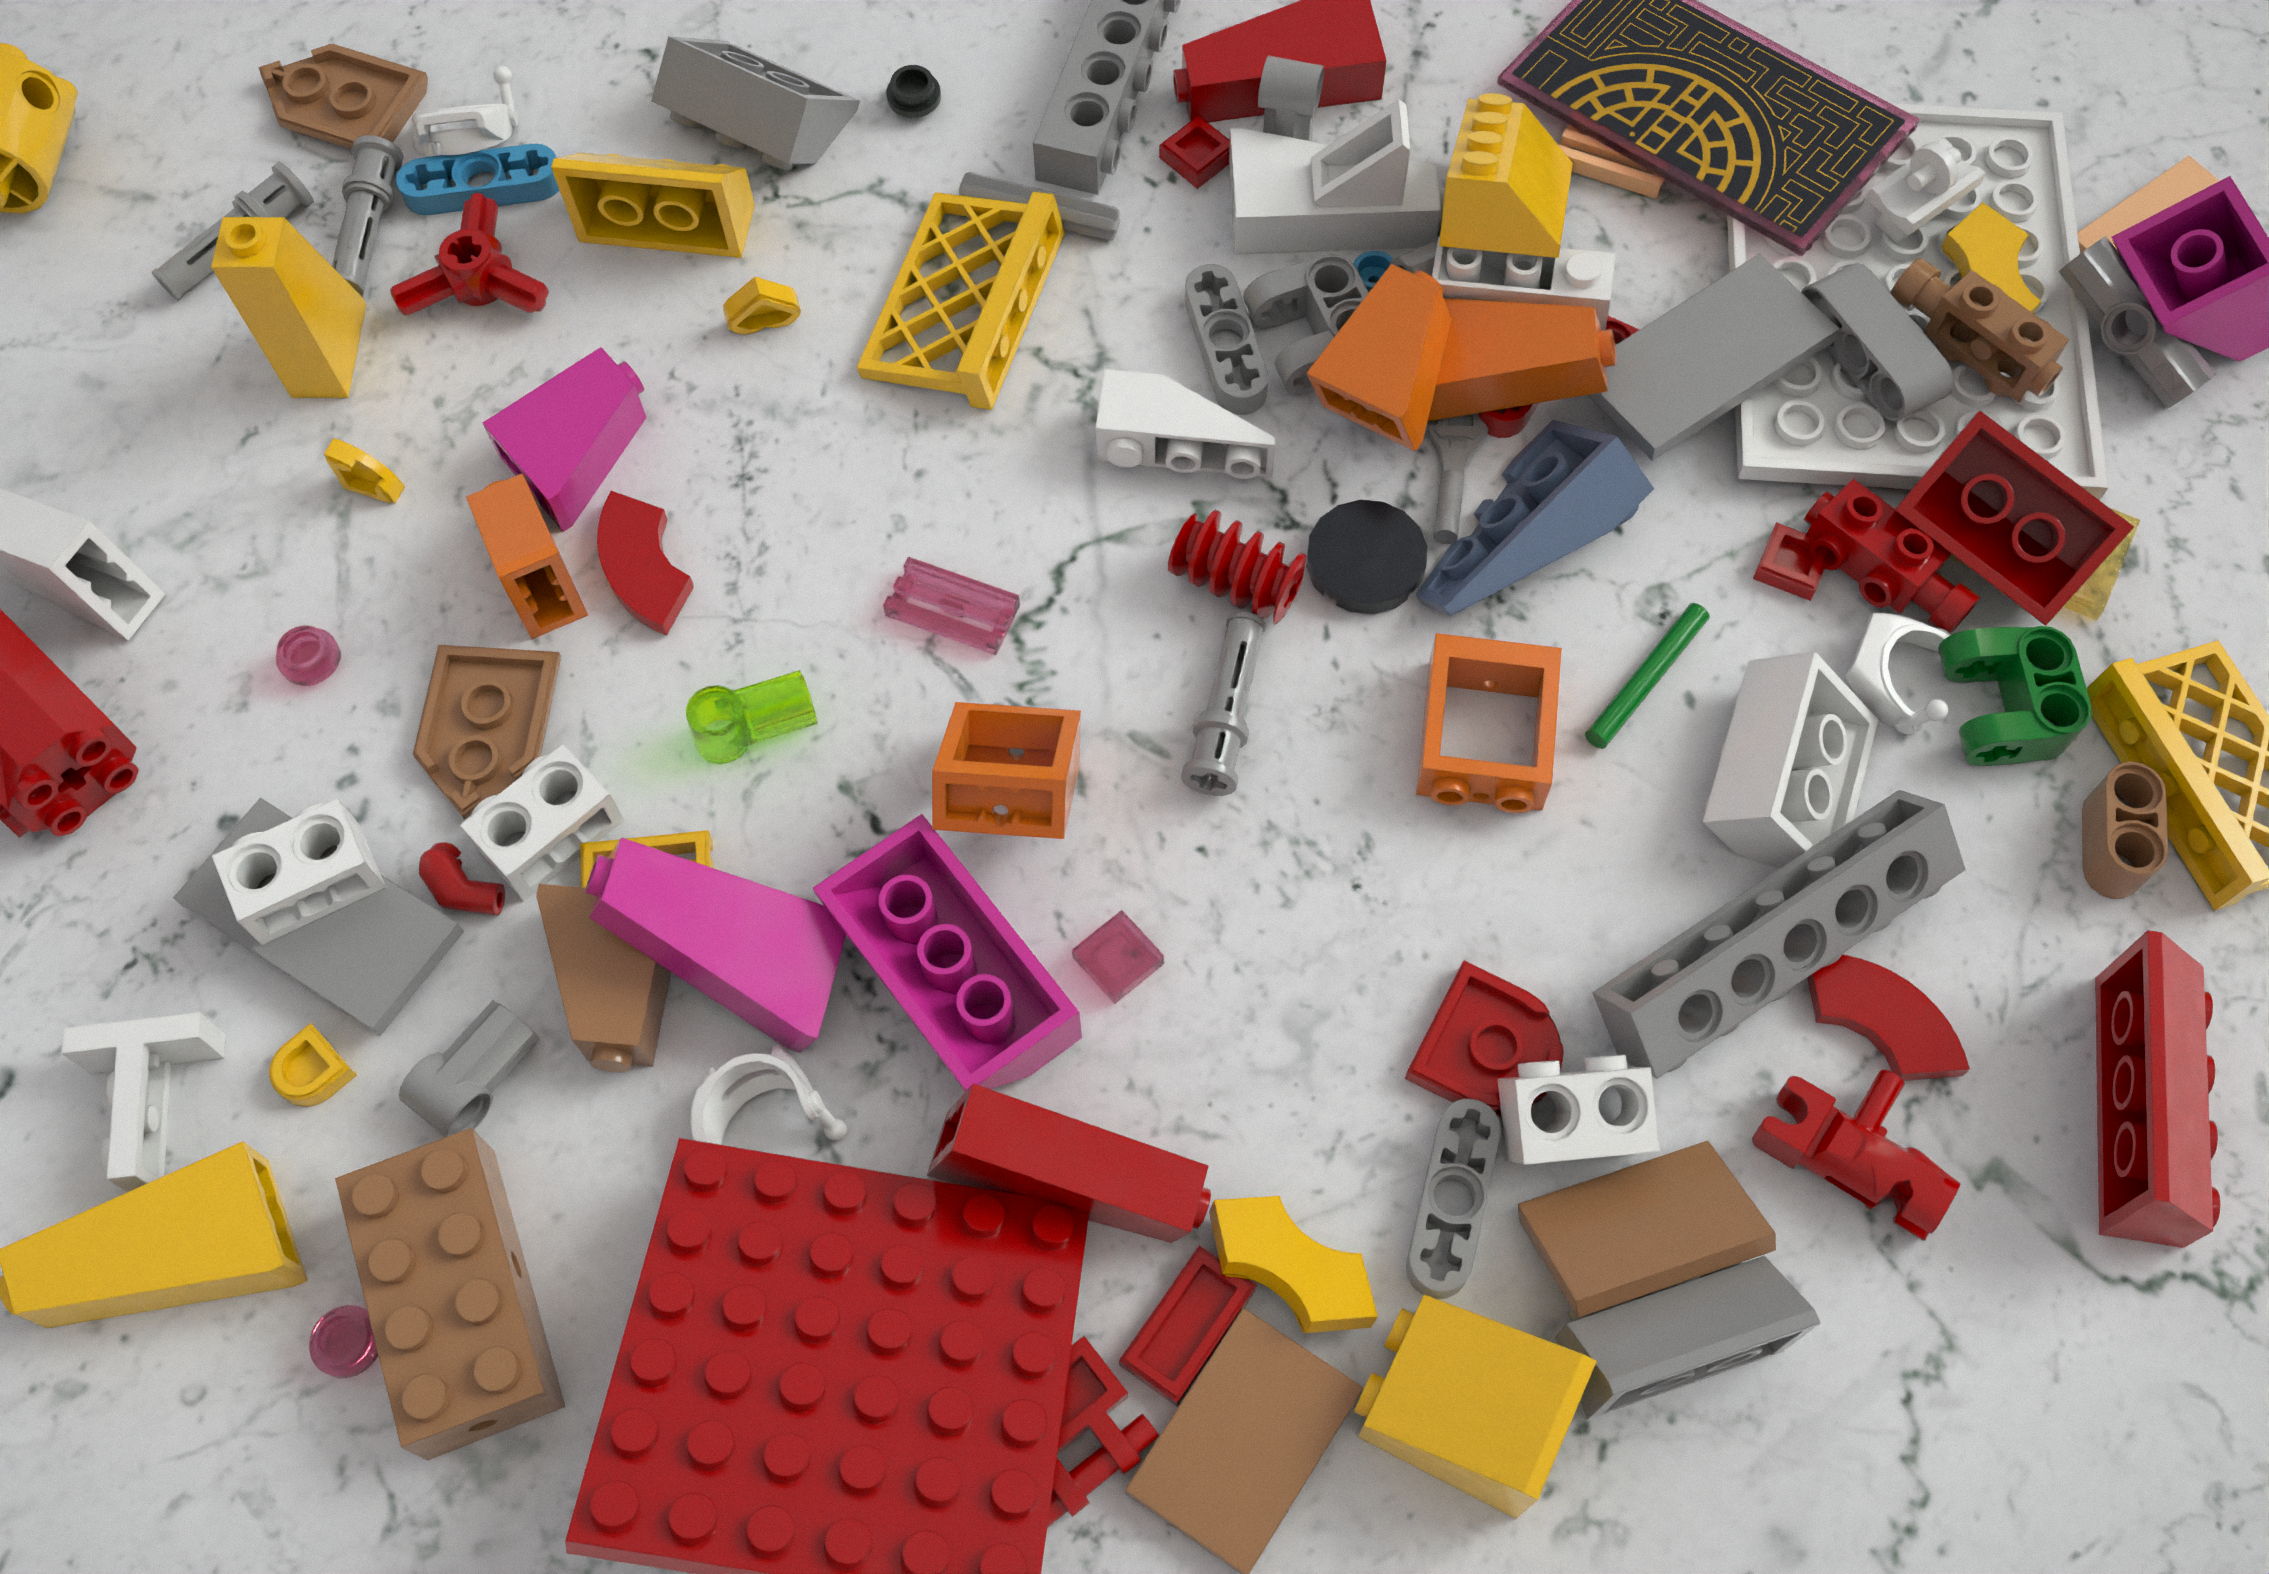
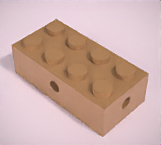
(448, 1295)

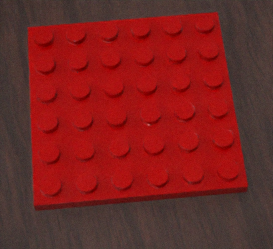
(835, 1375)

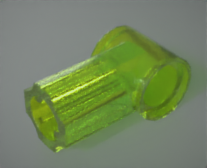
(754, 712)

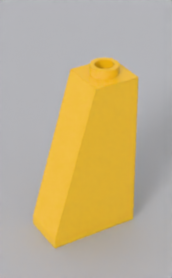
(291, 303)
(165, 1245)

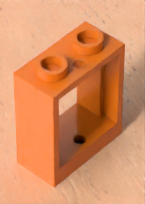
(1499, 669)
(980, 772)

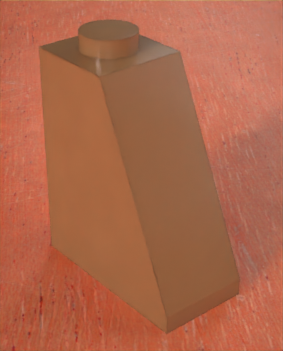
(606, 986)

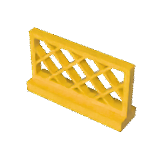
(1004, 314)
(2145, 731)

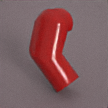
(450, 885)

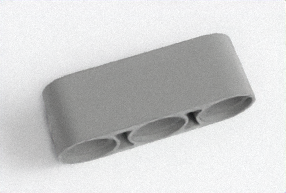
(1880, 343)

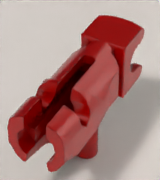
(1857, 1154)

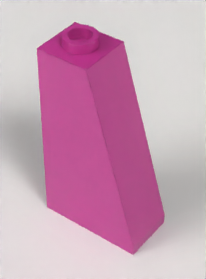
(725, 935)

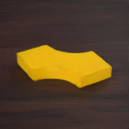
(1991, 249)
(1318, 1283)

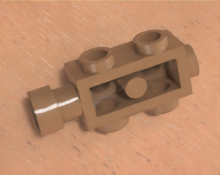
(1993, 328)

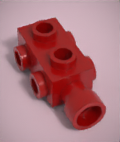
(1886, 556)

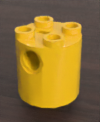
(33, 129)

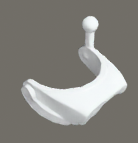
(493, 121)
(1871, 677)
(745, 1078)

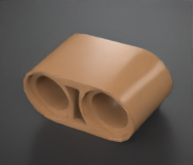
(2132, 831)

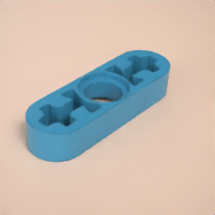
(439, 170)

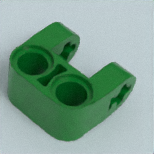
(2026, 692)

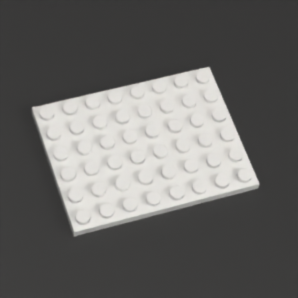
(1815, 417)

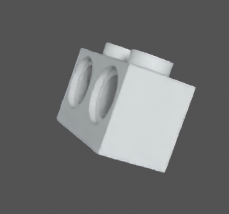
(550, 830)
(303, 884)
(1578, 1125)

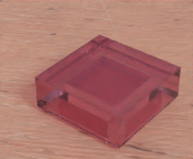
(1118, 956)

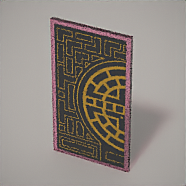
(1712, 110)

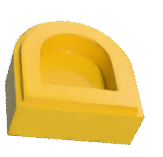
(308, 1069)

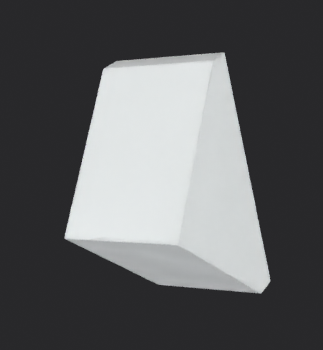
(1366, 163)

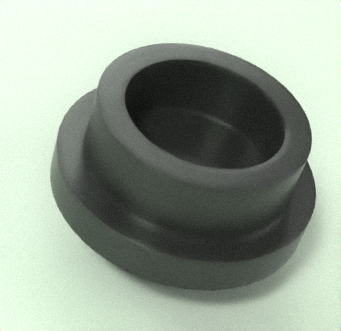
(913, 92)

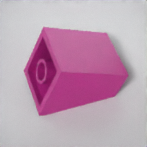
(2204, 270)

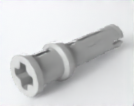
(367, 197)
(272, 198)
(1222, 724)

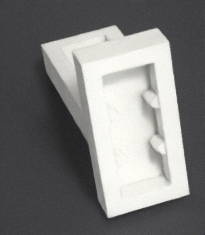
(138, 1083)

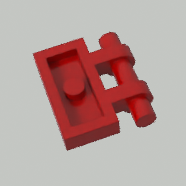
(1088, 1400)

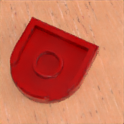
(1482, 1037)

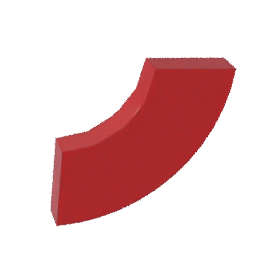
(635, 562)
(1890, 1015)

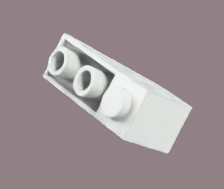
(1570, 280)
(1166, 425)

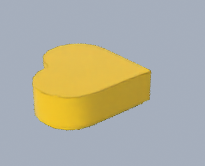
(761, 305)

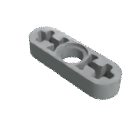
(1220, 360)
(1482, 1155)

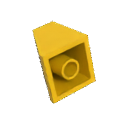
(1474, 1402)

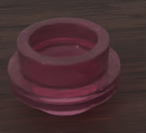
(307, 655)
(343, 1342)

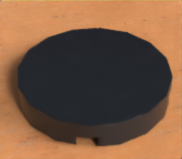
(1366, 556)

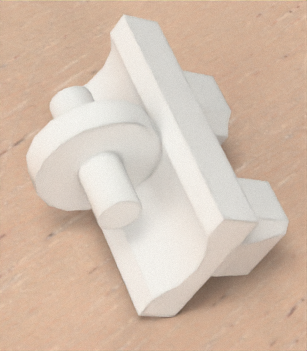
(1922, 189)

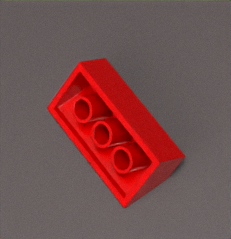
(2154, 1096)

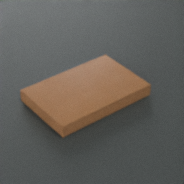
(1645, 1228)
(1244, 1442)

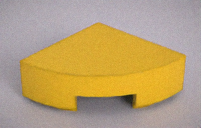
(362, 472)

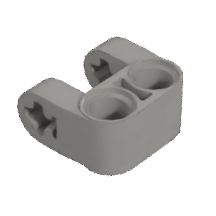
(1318, 289)

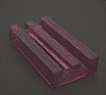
(915, 584)

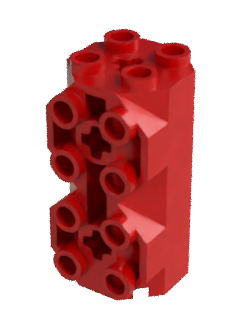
(55, 744)

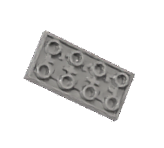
(1711, 355)
(356, 958)

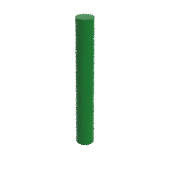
(1647, 675)

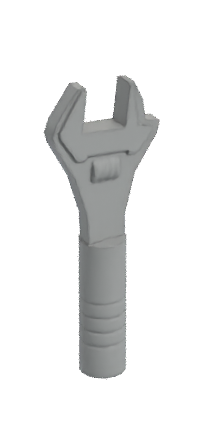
(1455, 449)

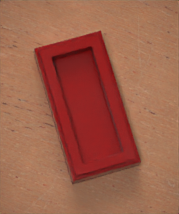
(1186, 1326)

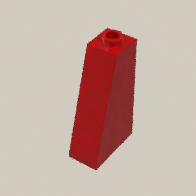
(1226, 68)
(1051, 1157)

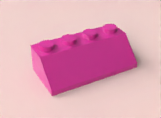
(951, 959)

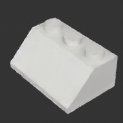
(1789, 759)

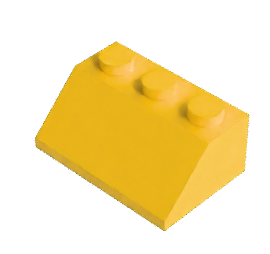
(656, 203)

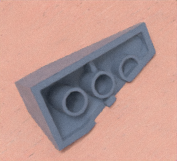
(1557, 498)

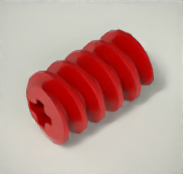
(1236, 566)

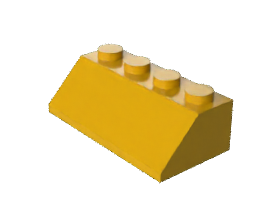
(1505, 182)

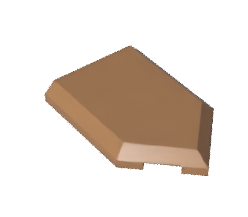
(343, 95)
(484, 719)

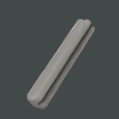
(1076, 213)

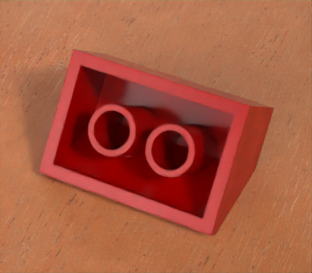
(2013, 518)

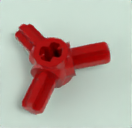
(472, 268)

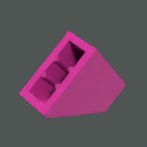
(570, 432)

